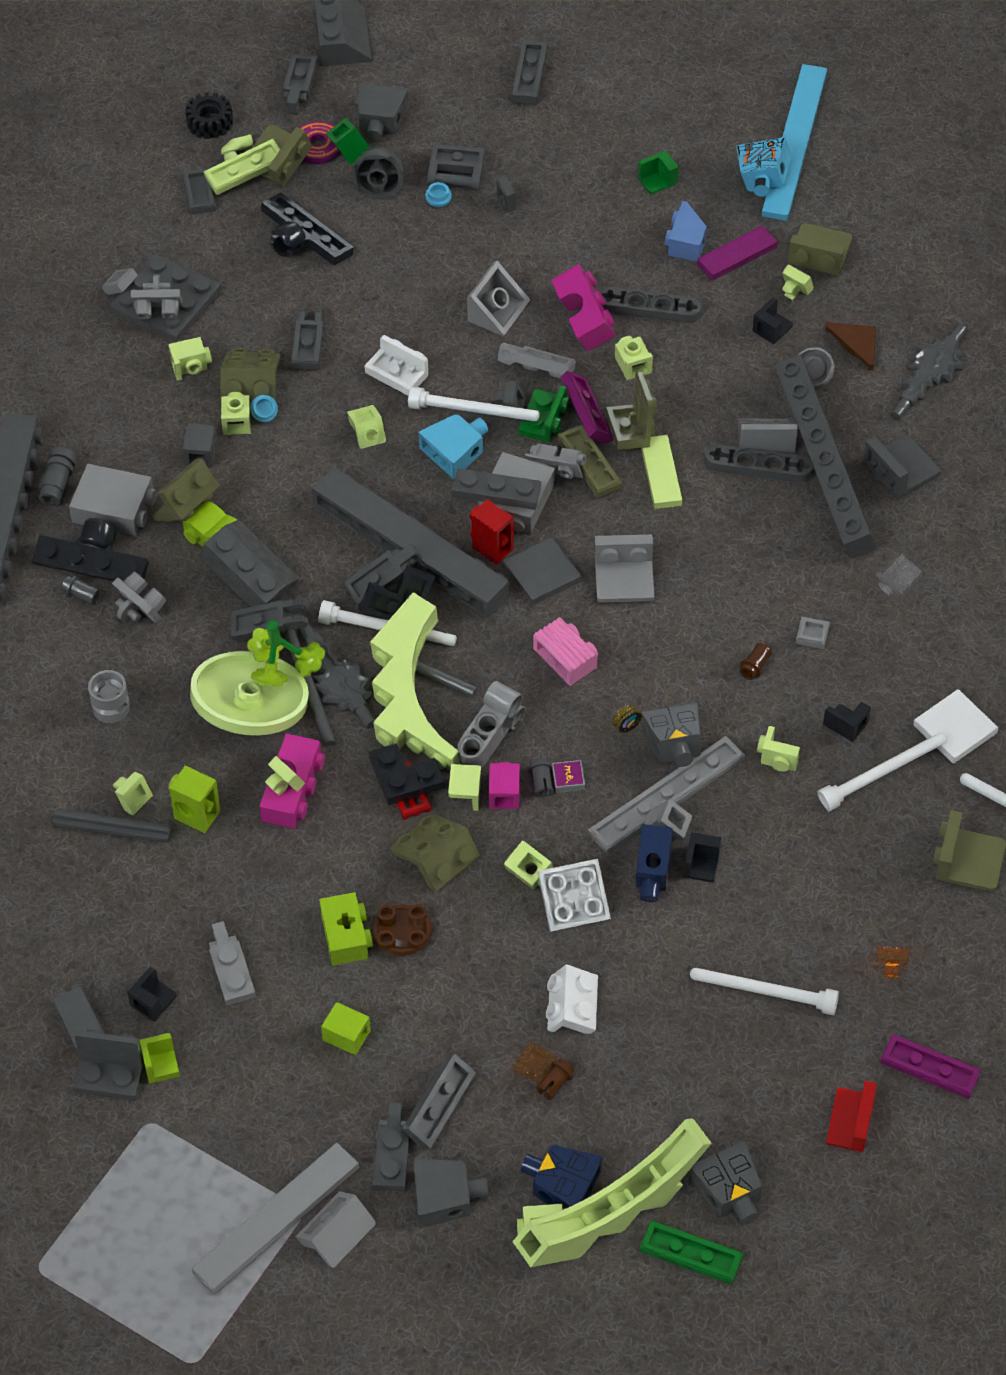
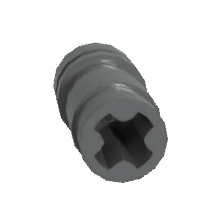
(55, 480)

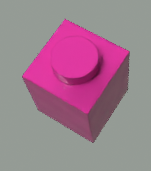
(504, 785)

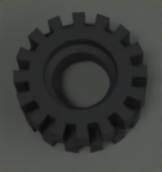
(209, 126)

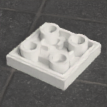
(960, 722)
(573, 895)

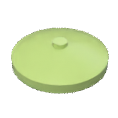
(236, 703)

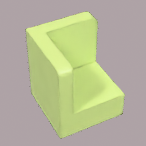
(465, 783)

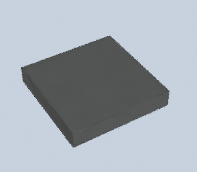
(542, 571)

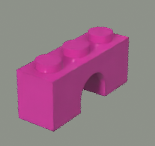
(592, 322)
(304, 759)

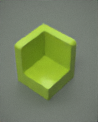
(346, 1028)
(159, 1058)

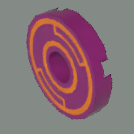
(320, 153)

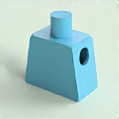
(453, 443)

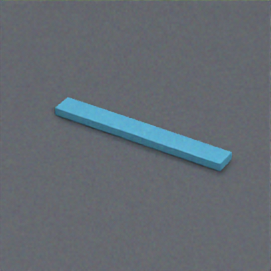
(797, 134)

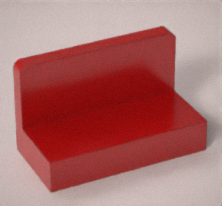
(851, 1117)

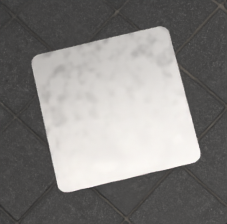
(146, 1230)

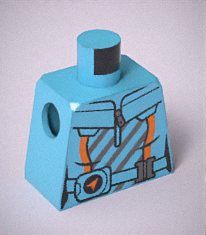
(764, 164)

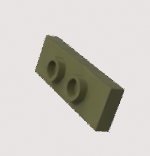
(596, 470)

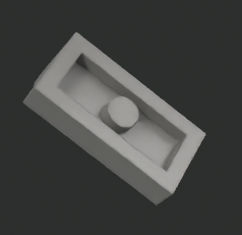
(337, 1228)

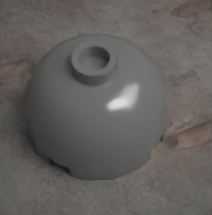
(376, 169)

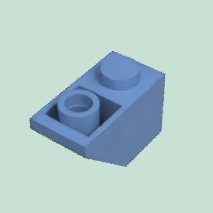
(688, 234)

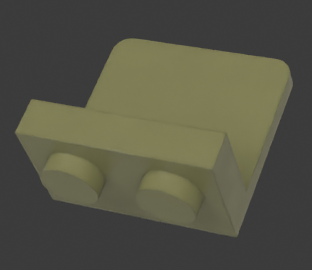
(291, 154)
(819, 249)
(249, 373)
(634, 423)
(186, 492)
(438, 849)
(968, 856)

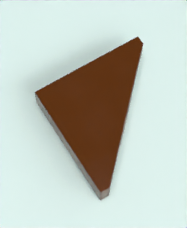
(856, 339)

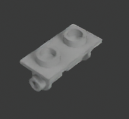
(565, 465)

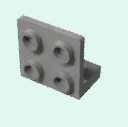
(624, 568)

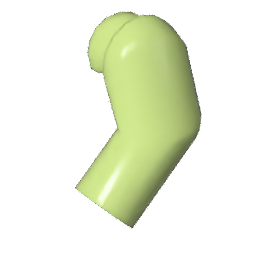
(236, 144)

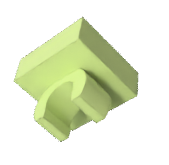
(795, 282)
(283, 777)
(132, 792)

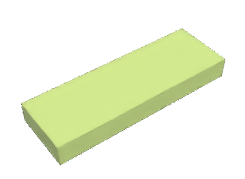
(241, 167)
(661, 473)

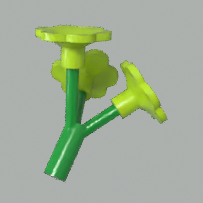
(266, 646)

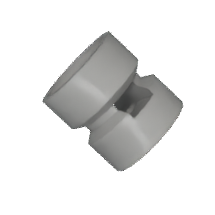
(109, 696)

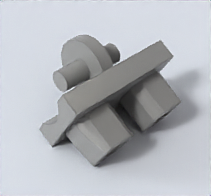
(156, 295)
(130, 589)

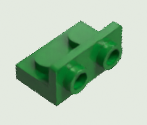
(550, 409)

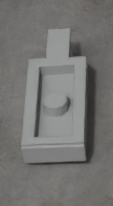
(535, 359)
(230, 966)

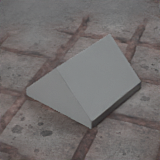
(496, 300)
(768, 434)

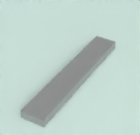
(676, 786)
(275, 1218)

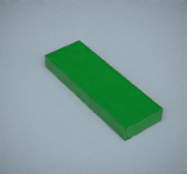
(691, 1252)

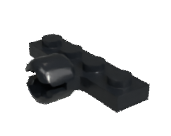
(301, 230)
(90, 554)

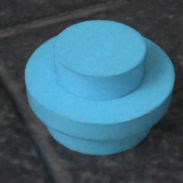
(438, 194)
(264, 408)

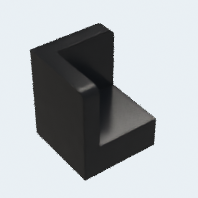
(769, 323)
(847, 722)
(702, 857)
(150, 995)

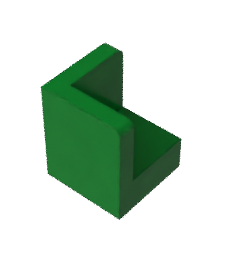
(347, 140)
(658, 172)

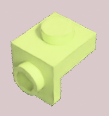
(777, 754)

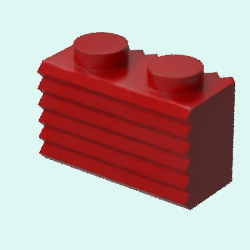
(492, 531)

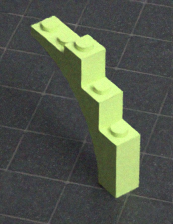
(398, 650)
(610, 1211)

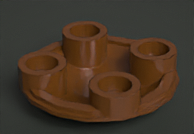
(401, 929)

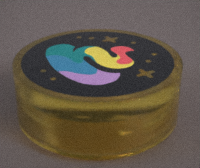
(627, 718)

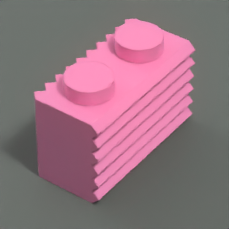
(565, 650)

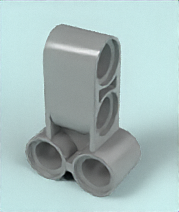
(500, 709)

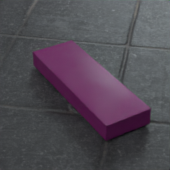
(737, 253)
(587, 407)
(930, 1066)

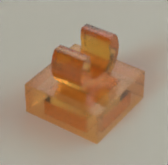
(892, 958)

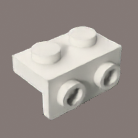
(397, 365)
(572, 1000)

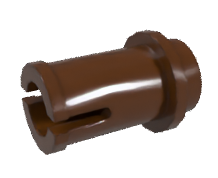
(755, 661)
(556, 1077)

